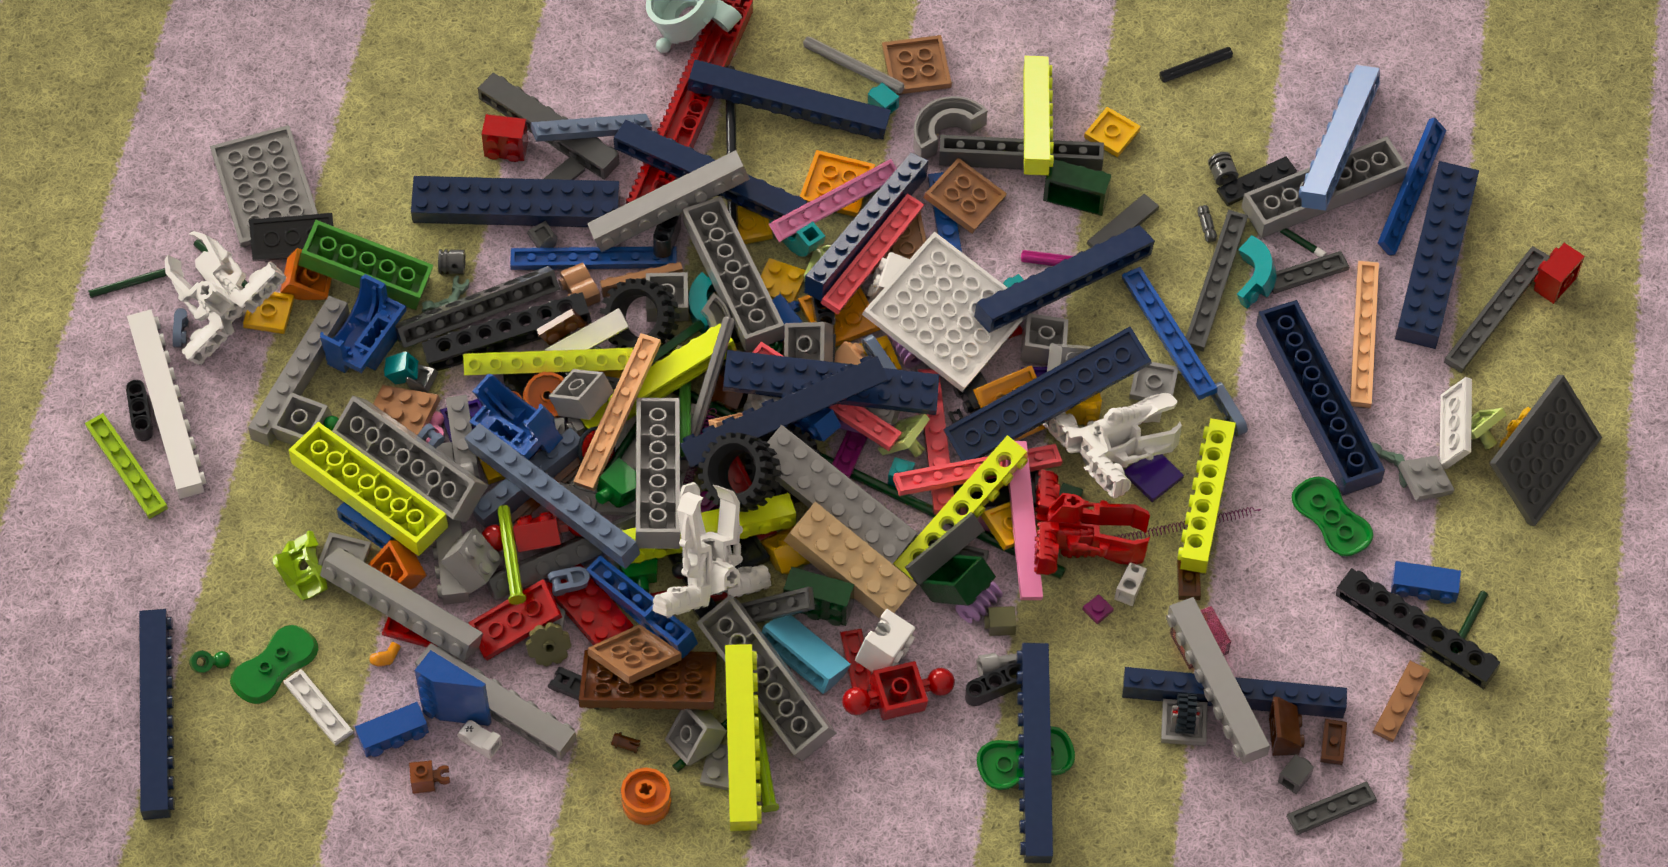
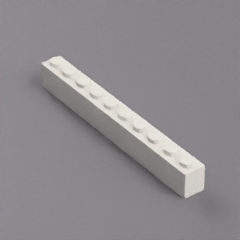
(165, 404)

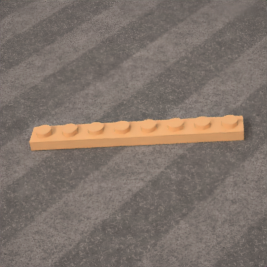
(1364, 334)
(617, 412)

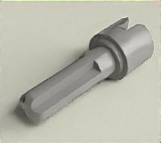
(990, 662)

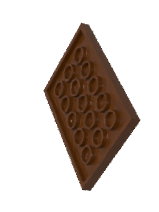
(678, 686)

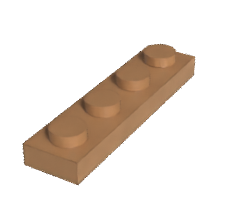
(611, 282)
(1401, 701)

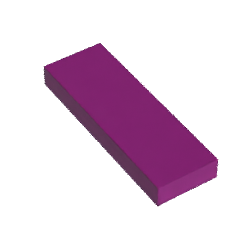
(849, 452)

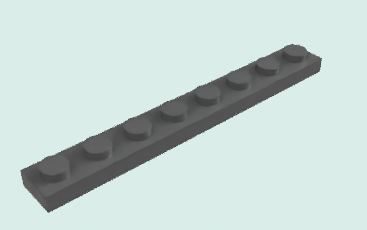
(1216, 279)
(1495, 310)

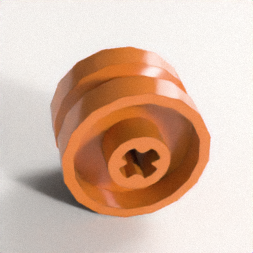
(539, 385)
(646, 796)

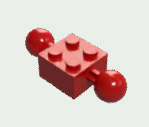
(531, 532)
(898, 691)

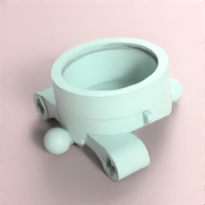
(675, 29)

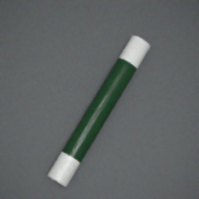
(1303, 242)

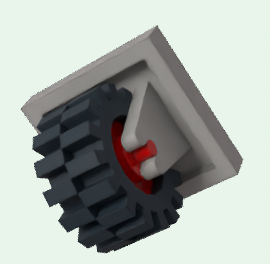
(1184, 720)

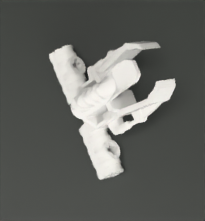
(220, 296)
(1117, 438)
(709, 556)

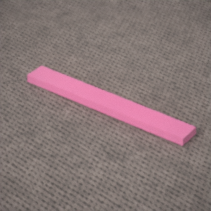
(832, 201)
(1024, 531)

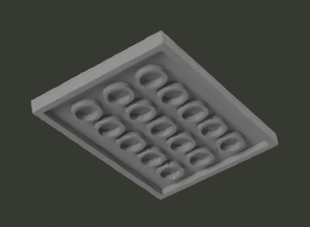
(262, 178)

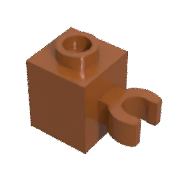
(424, 777)

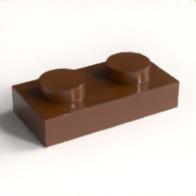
(1188, 583)
(1333, 741)

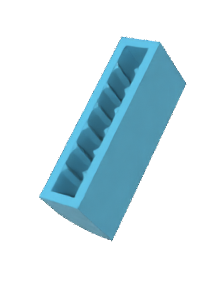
(806, 652)

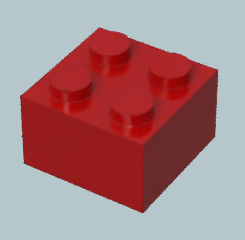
(504, 138)
(1558, 272)

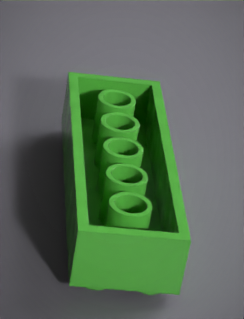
(351, 256)

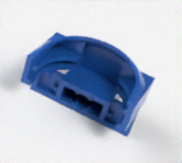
(367, 331)
(514, 419)

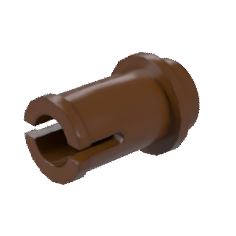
(625, 742)

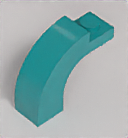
(805, 240)
(1263, 280)
(698, 296)

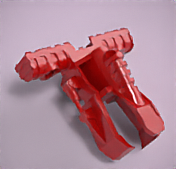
(1076, 530)

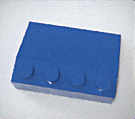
(451, 692)

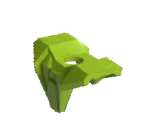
(303, 583)

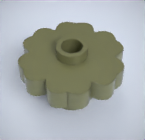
(548, 644)

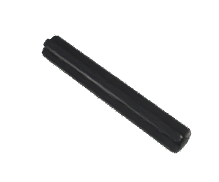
(1196, 64)

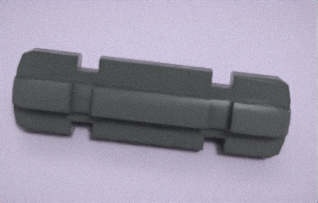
(1207, 223)

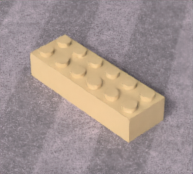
(849, 559)

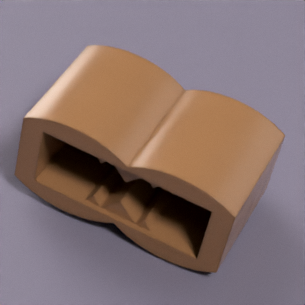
(578, 280)

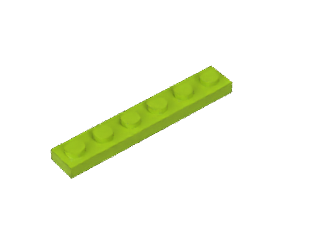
(126, 466)

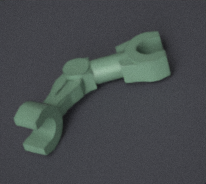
(457, 290)
(1392, 458)

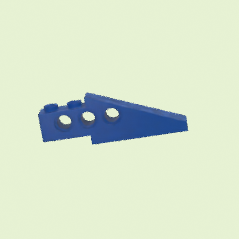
(640, 605)

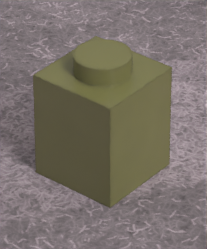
(1000, 621)

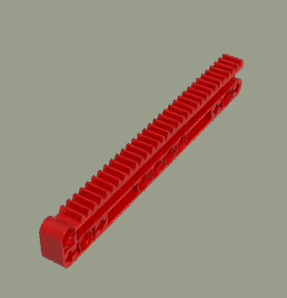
(687, 109)

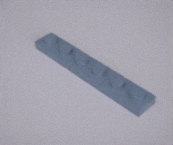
(584, 127)

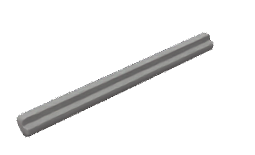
(853, 64)
(712, 375)

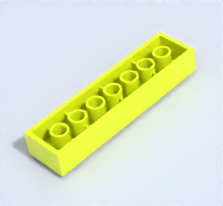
(368, 488)
(741, 734)

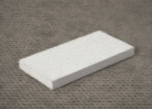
(1455, 423)

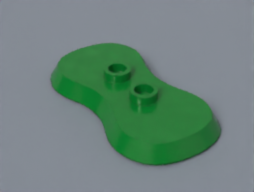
(1323, 504)
(261, 676)
(999, 759)

